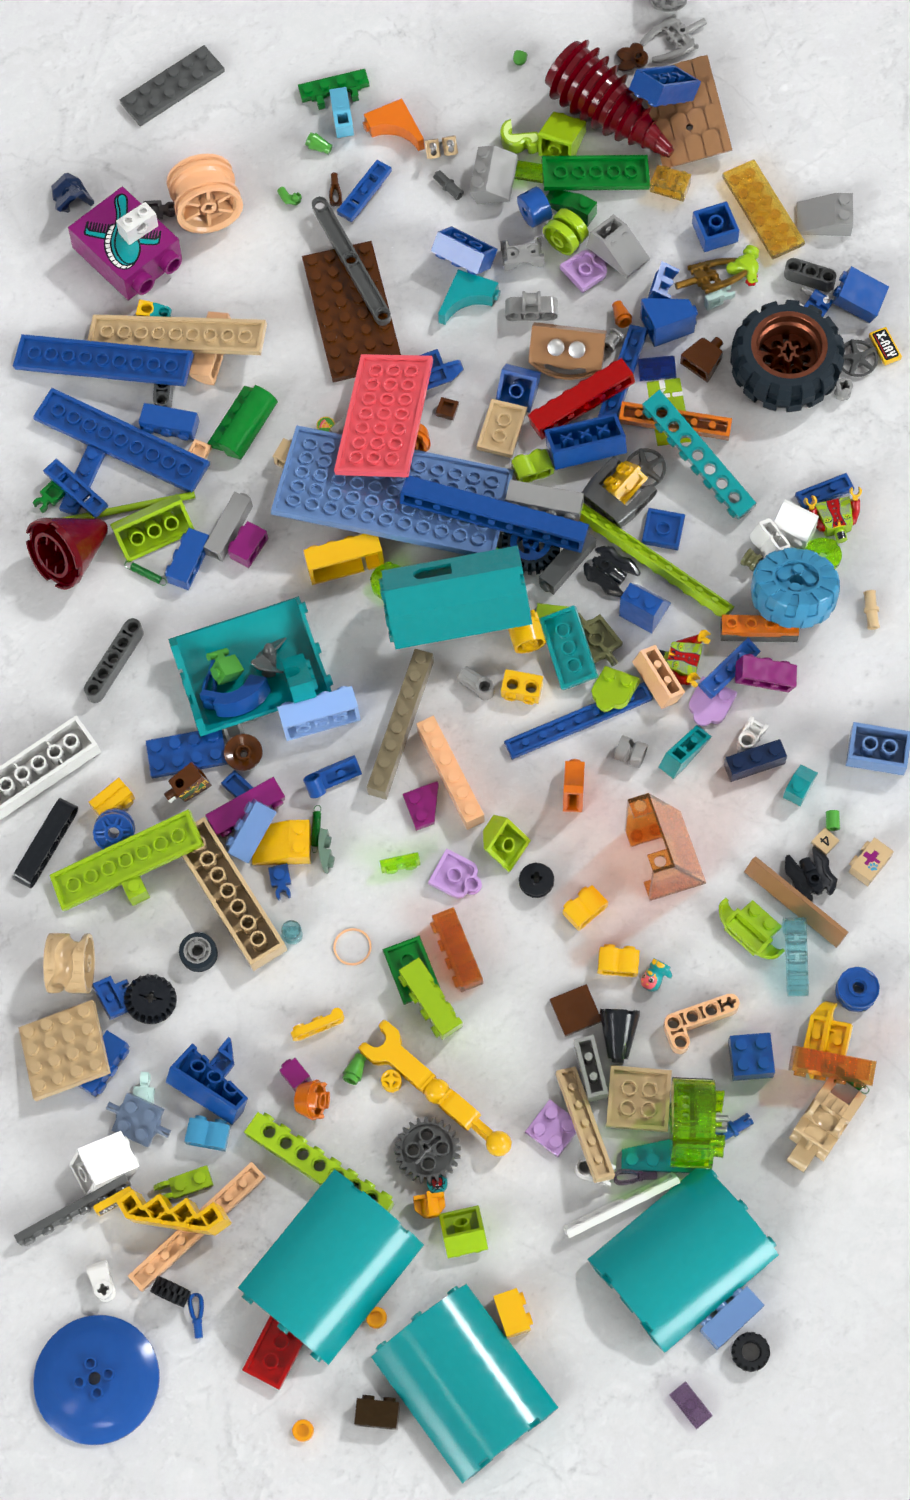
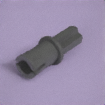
(448, 185)

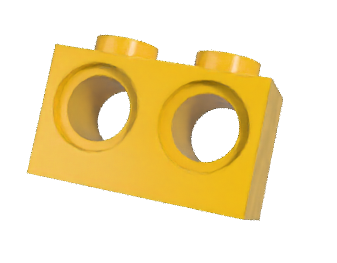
(523, 682)

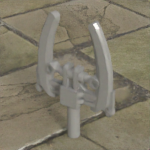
(681, 34)

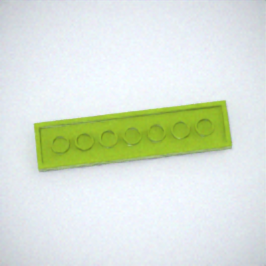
(126, 860)

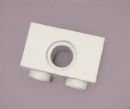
(137, 223)

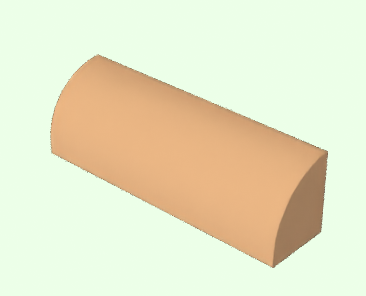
(204, 365)

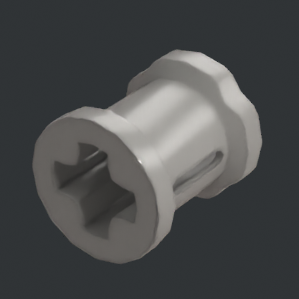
(613, 339)
(847, 385)

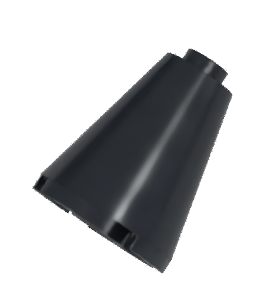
(619, 1032)

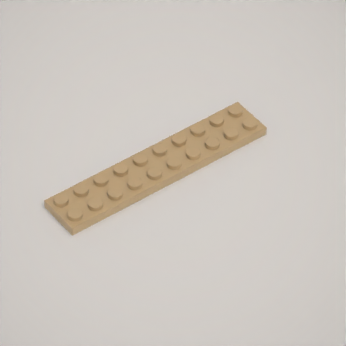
(182, 333)

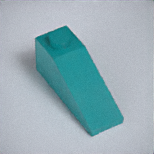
(684, 751)

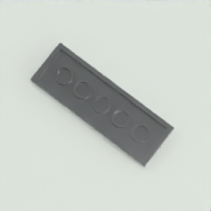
(172, 85)

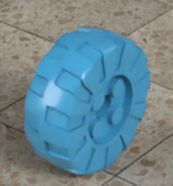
(795, 588)

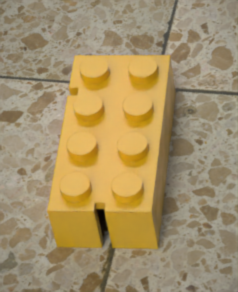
(343, 557)

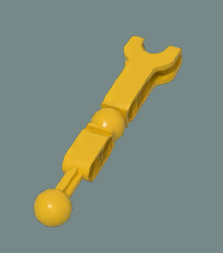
(435, 1090)

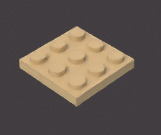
(639, 1098)

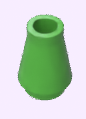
(317, 143)
(354, 1070)

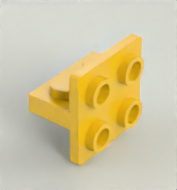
(625, 481)

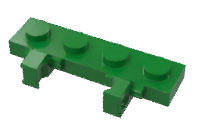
(319, 89)

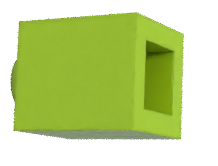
(135, 890)

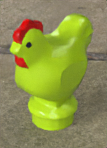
(746, 262)

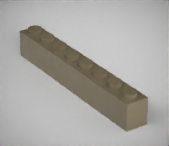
(400, 724)

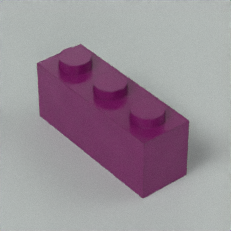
(766, 673)

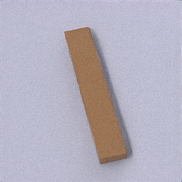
(796, 901)

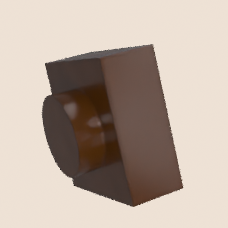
(447, 408)

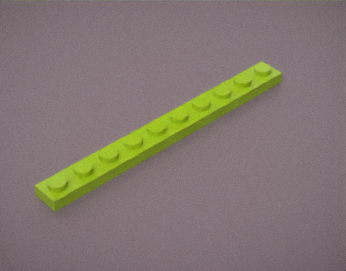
(655, 562)

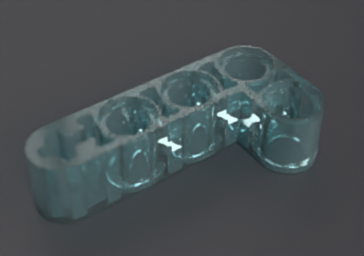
(796, 956)

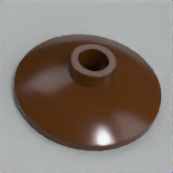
(240, 744)

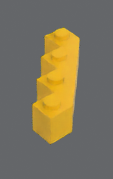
(183, 1216)

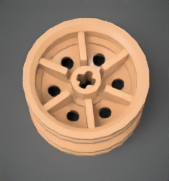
(204, 193)

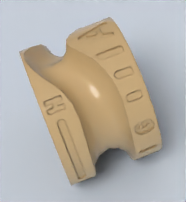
(68, 963)

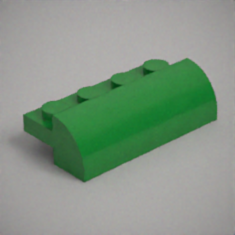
(243, 421)

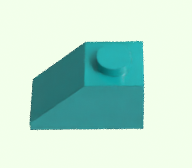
(800, 785)

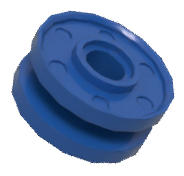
(109, 819)
(857, 977)

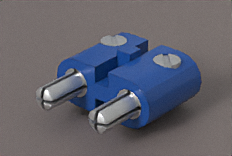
(817, 299)

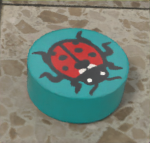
(436, 1187)

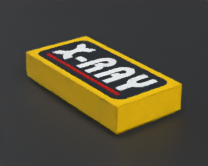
(885, 346)
(110, 1202)

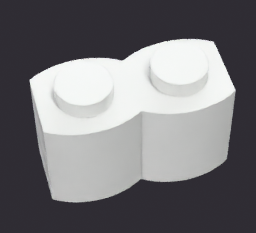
(768, 538)

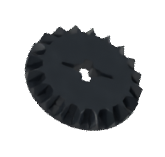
(153, 1012)

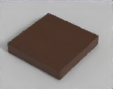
(575, 1010)

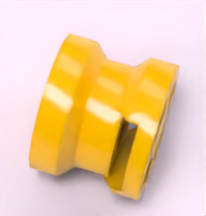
(389, 1078)

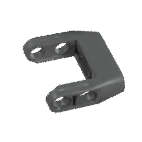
(607, 504)

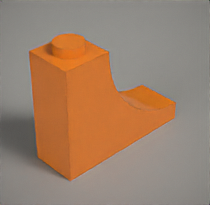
(393, 120)
(573, 786)

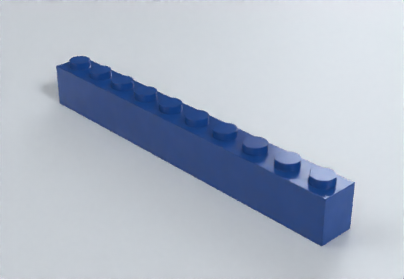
(494, 513)

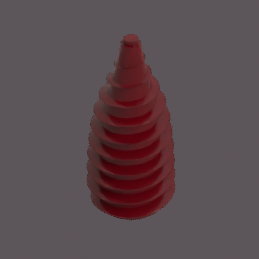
(603, 98)

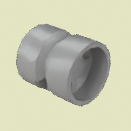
(630, 751)

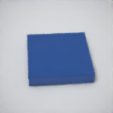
(663, 529)

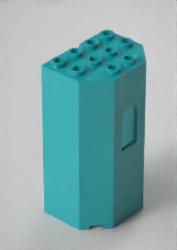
(455, 597)

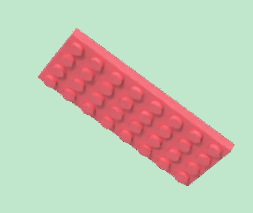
(384, 415)

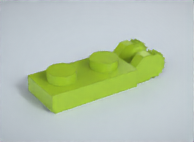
(186, 1183)

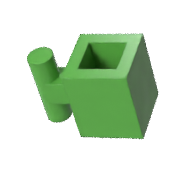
(225, 668)

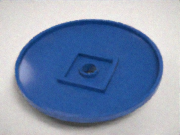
(125, 1388)

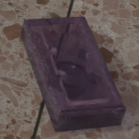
(690, 1405)

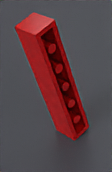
(582, 397)

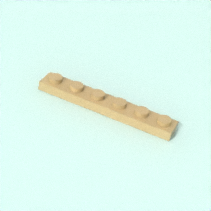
(585, 1124)

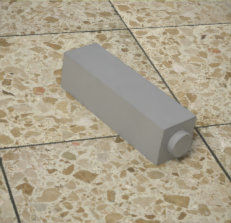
(228, 525)

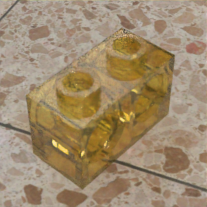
(669, 186)

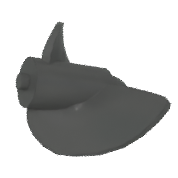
(266, 659)

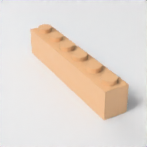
(450, 772)

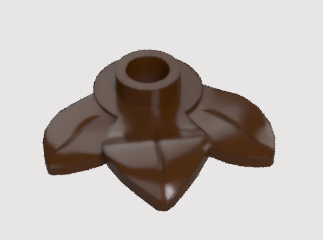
(632, 57)

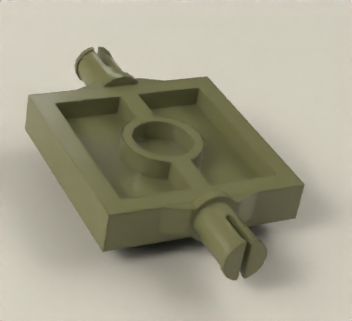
(601, 639)

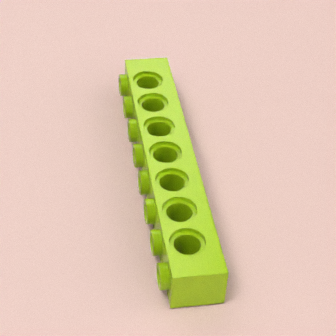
(256, 1132)

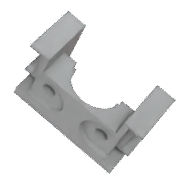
(522, 253)

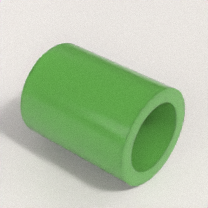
(832, 820)

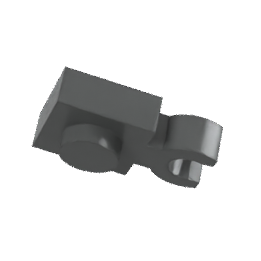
(160, 209)

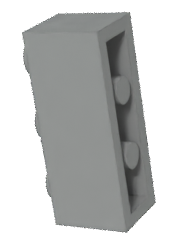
(590, 1068)

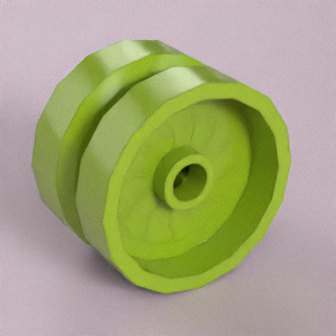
(565, 231)

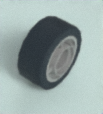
(198, 941)

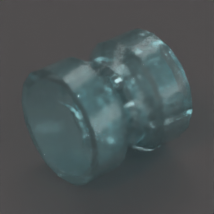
(292, 928)

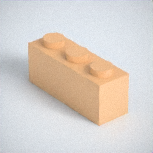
(658, 676)

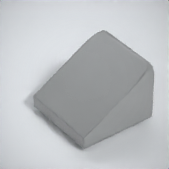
(233, 731)

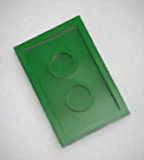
(403, 954)

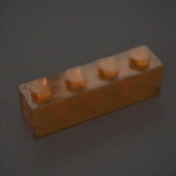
(457, 950)
(832, 1065)

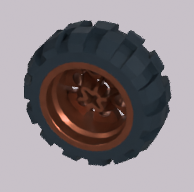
(787, 384)

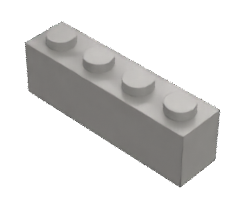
(546, 499)

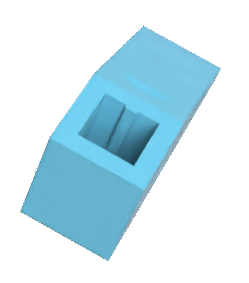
(341, 112)

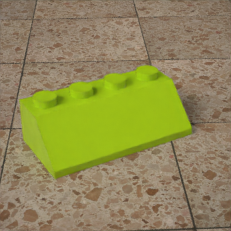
(152, 527)

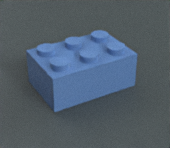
(878, 748)

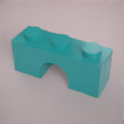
(300, 677)

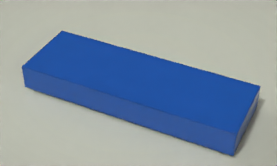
(825, 490)

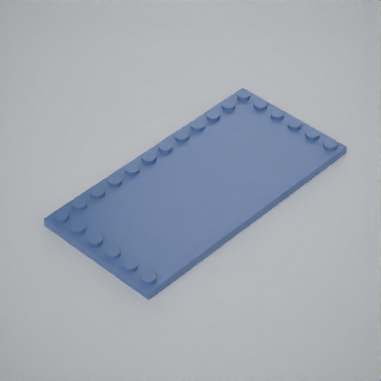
(372, 503)

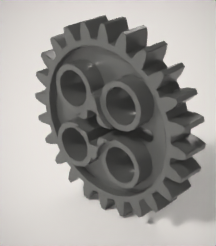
(413, 1138)

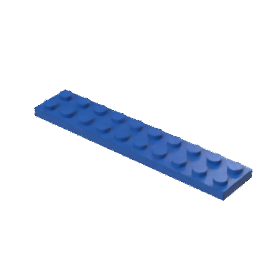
(103, 360)
(121, 440)

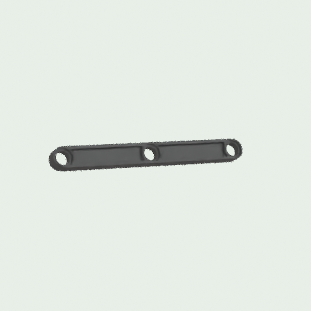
(355, 270)

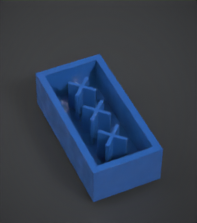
(664, 85)
(585, 441)

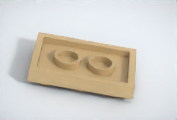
(501, 428)

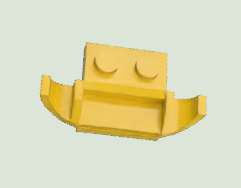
(825, 1033)

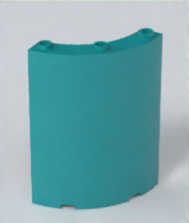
(246, 638)
(684, 1256)
(331, 1267)
(463, 1382)

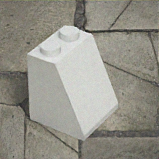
(103, 1162)

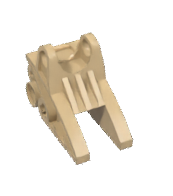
(821, 1126)

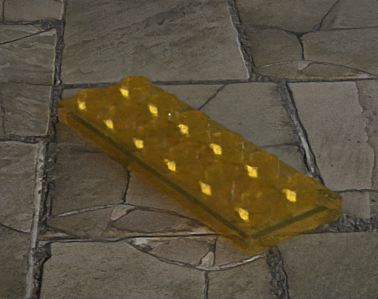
(763, 209)

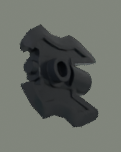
(610, 568)
(811, 877)

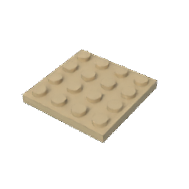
(64, 1050)

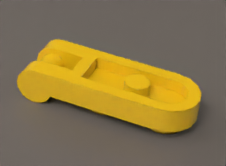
(317, 1025)

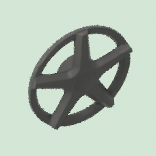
(858, 358)
(647, 467)

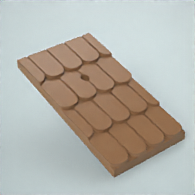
(704, 114)

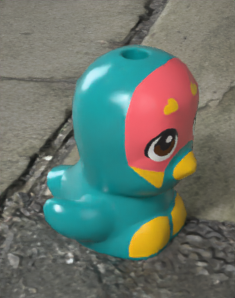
(653, 976)

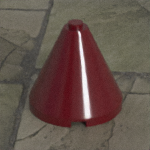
(64, 547)

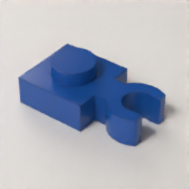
(280, 878)

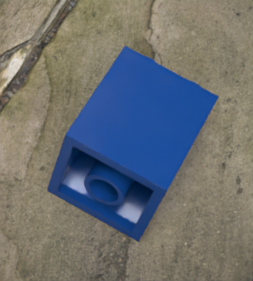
(667, 319)
(642, 607)

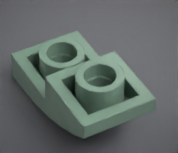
(326, 857)

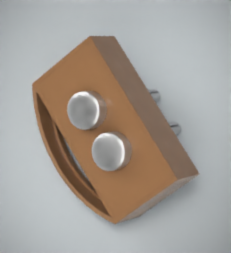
(566, 349)

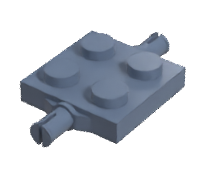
(138, 1119)

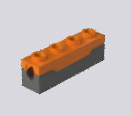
(755, 628)

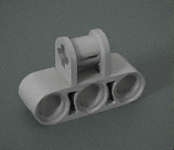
(531, 307)

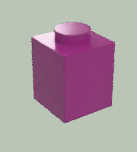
(294, 1073)

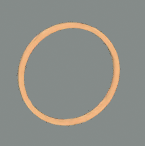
(352, 929)

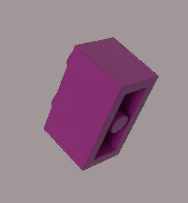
(247, 544)

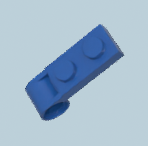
(332, 775)

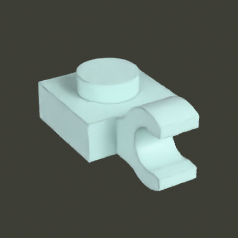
(717, 297)
(144, 1091)

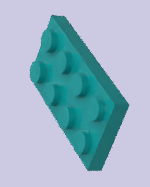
(568, 647)

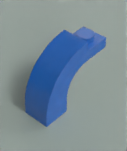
(240, 701)

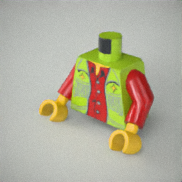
(836, 515)
(685, 657)

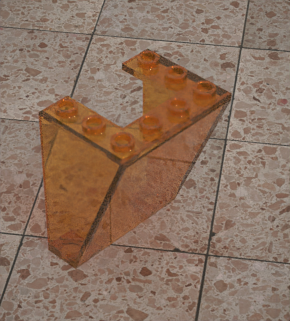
(653, 819)

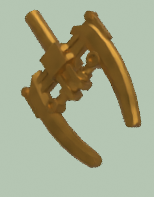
(704, 275)

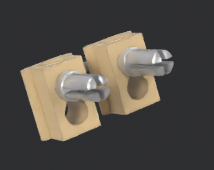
(433, 144)

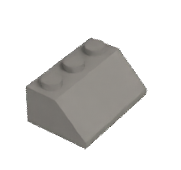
(493, 175)

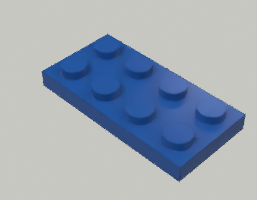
(174, 752)

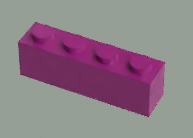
(226, 816)

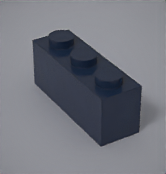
(755, 760)

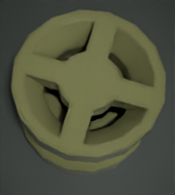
(751, 559)

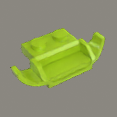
(751, 928)

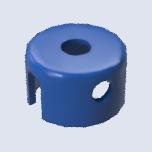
(536, 207)

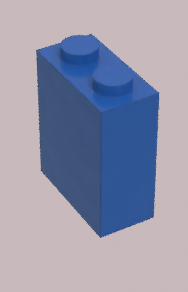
(860, 294)

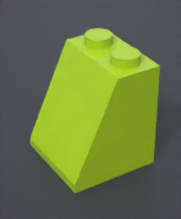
(561, 135)

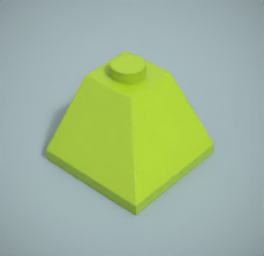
(504, 841)

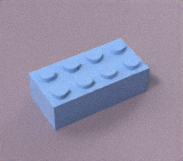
(319, 713)

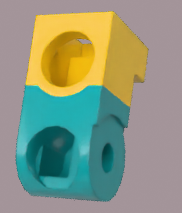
(148, 308)

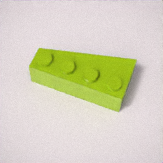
(430, 999)

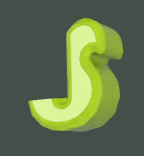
(519, 141)

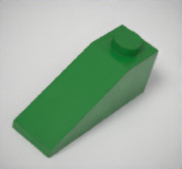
(577, 203)

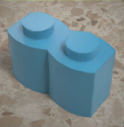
(207, 1133)

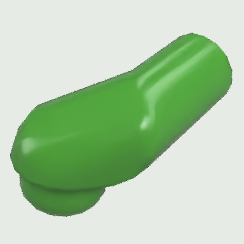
(293, 199)

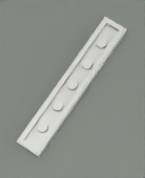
(621, 1204)

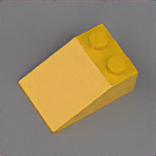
(285, 844)

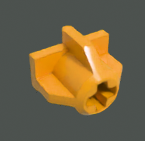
(429, 1204)

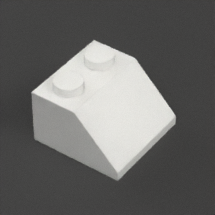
(796, 524)

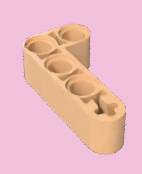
(702, 1019)

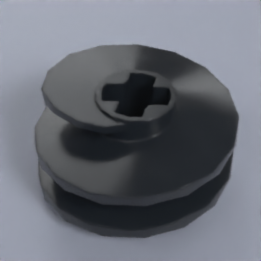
(532, 871)

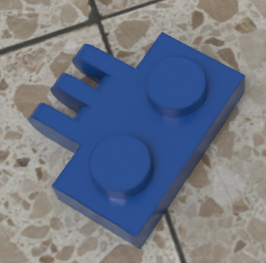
(111, 996)

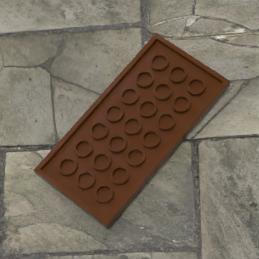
(342, 314)

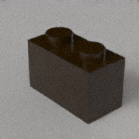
(377, 1412)

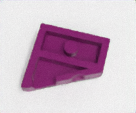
(422, 805)

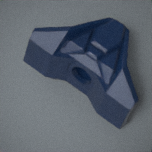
(66, 190)

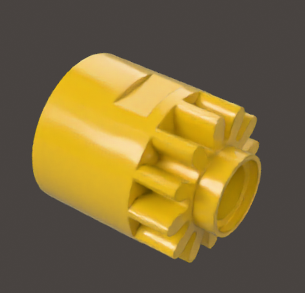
(528, 637)

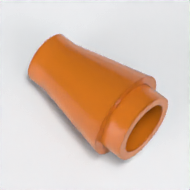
(621, 314)

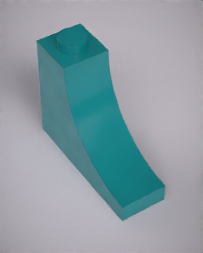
(468, 291)

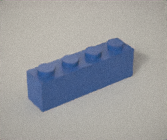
(206, 1085)

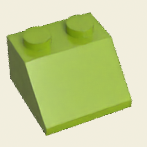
(463, 1231)

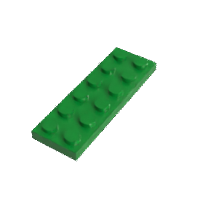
(595, 172)

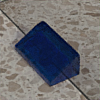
(656, 368)

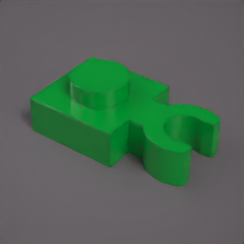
(50, 495)

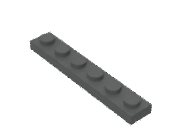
(65, 1215)

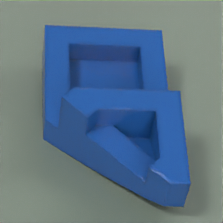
(224, 1058)

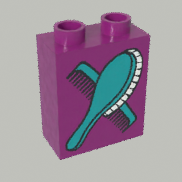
(125, 266)

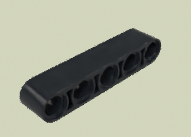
(45, 843)

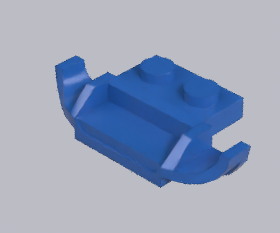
(441, 372)

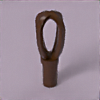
(335, 185)

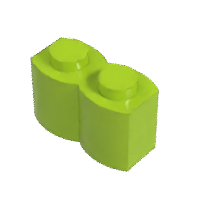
(532, 466)

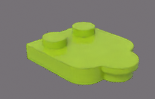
(613, 689)

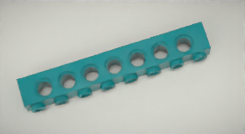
(660, 402)

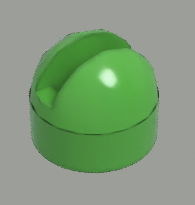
(519, 57)

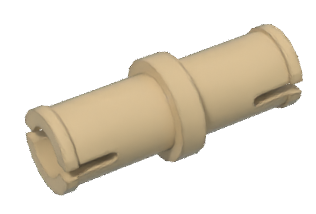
(871, 610)

